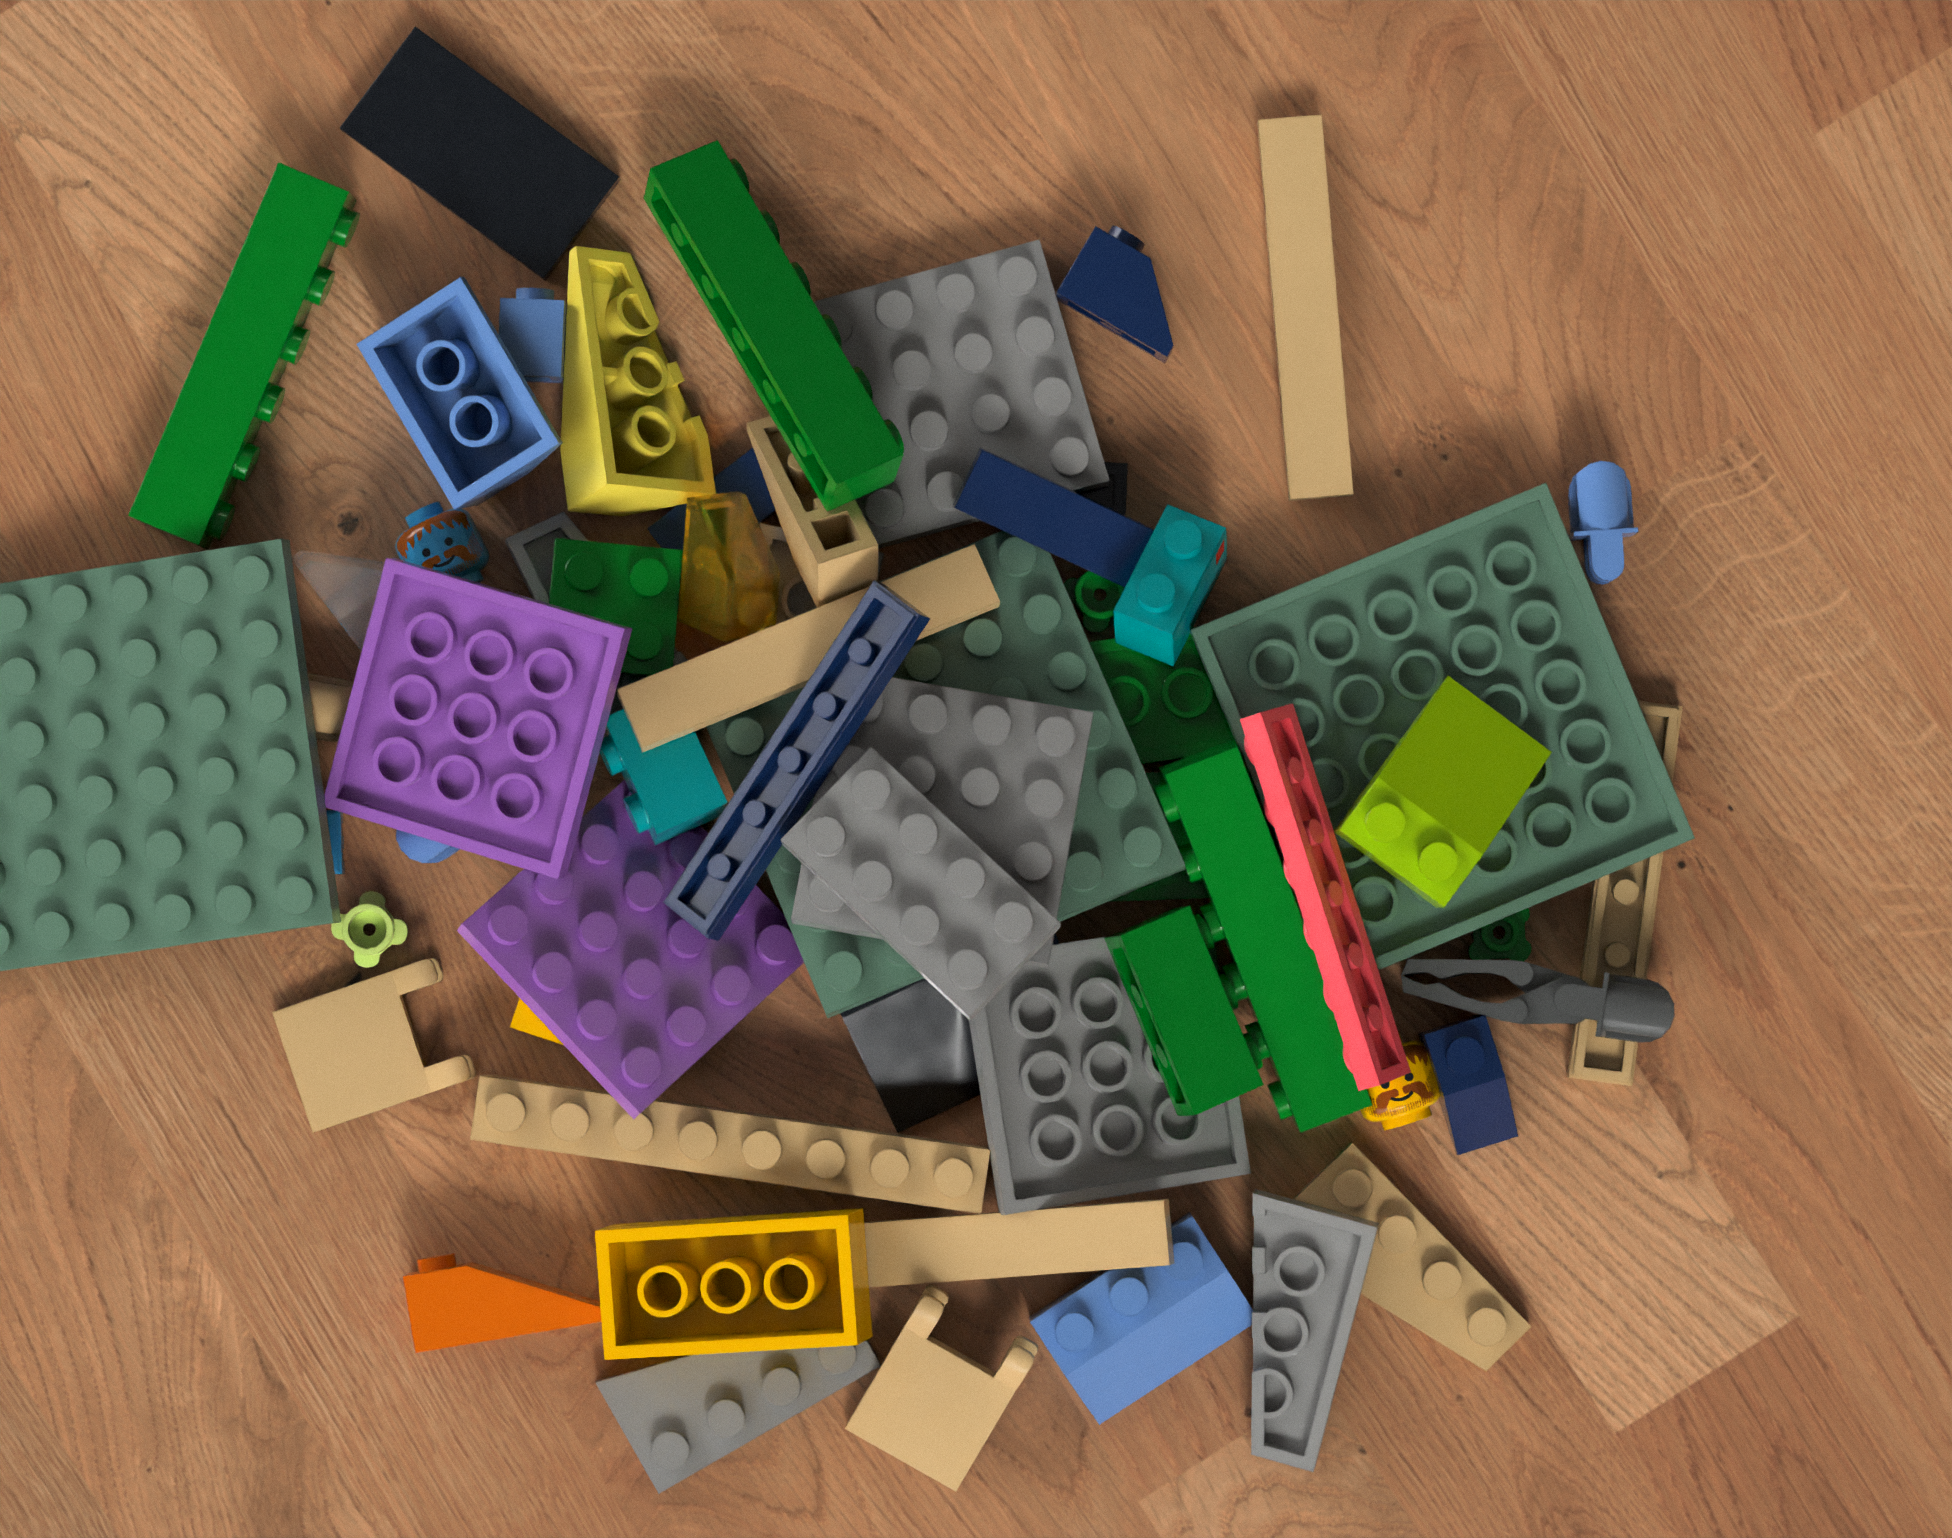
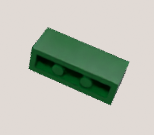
(1186, 1010)

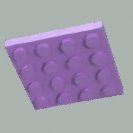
(476, 717)
(621, 970)

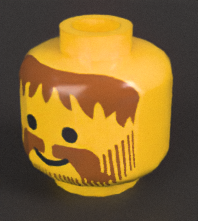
(1406, 1097)

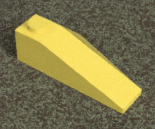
(623, 414)

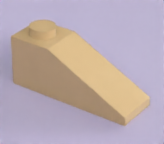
(829, 548)

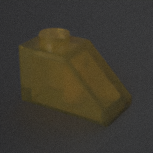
(726, 569)

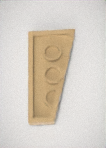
(1415, 1267)

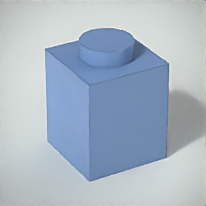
(535, 333)

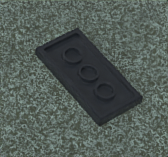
(480, 153)

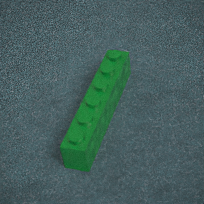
(774, 325)
(244, 357)
(1263, 932)

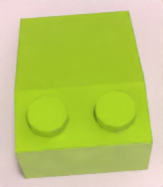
(1443, 793)

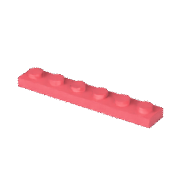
(1324, 896)

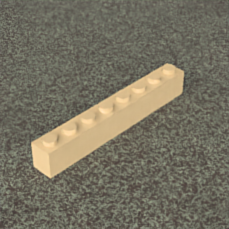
(732, 1144)

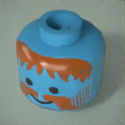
(444, 542)

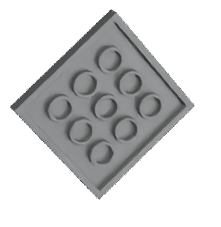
(966, 365)
(991, 766)
(1078, 1096)

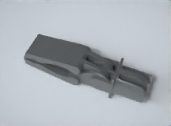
(1623, 1007)

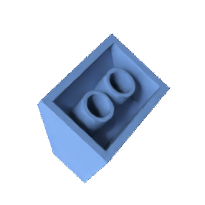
(460, 395)
(1143, 1324)

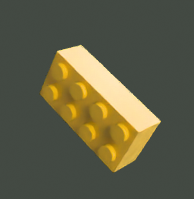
(733, 1284)

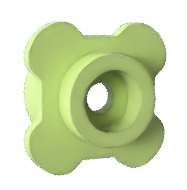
(388, 929)

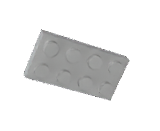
(920, 883)

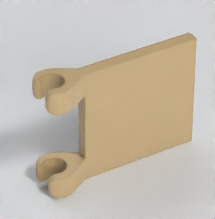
(359, 1050)
(934, 1401)

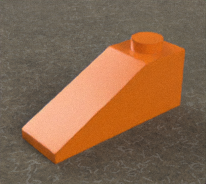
(480, 1304)

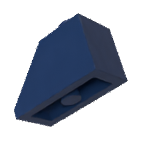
(1118, 291)
(1470, 1083)

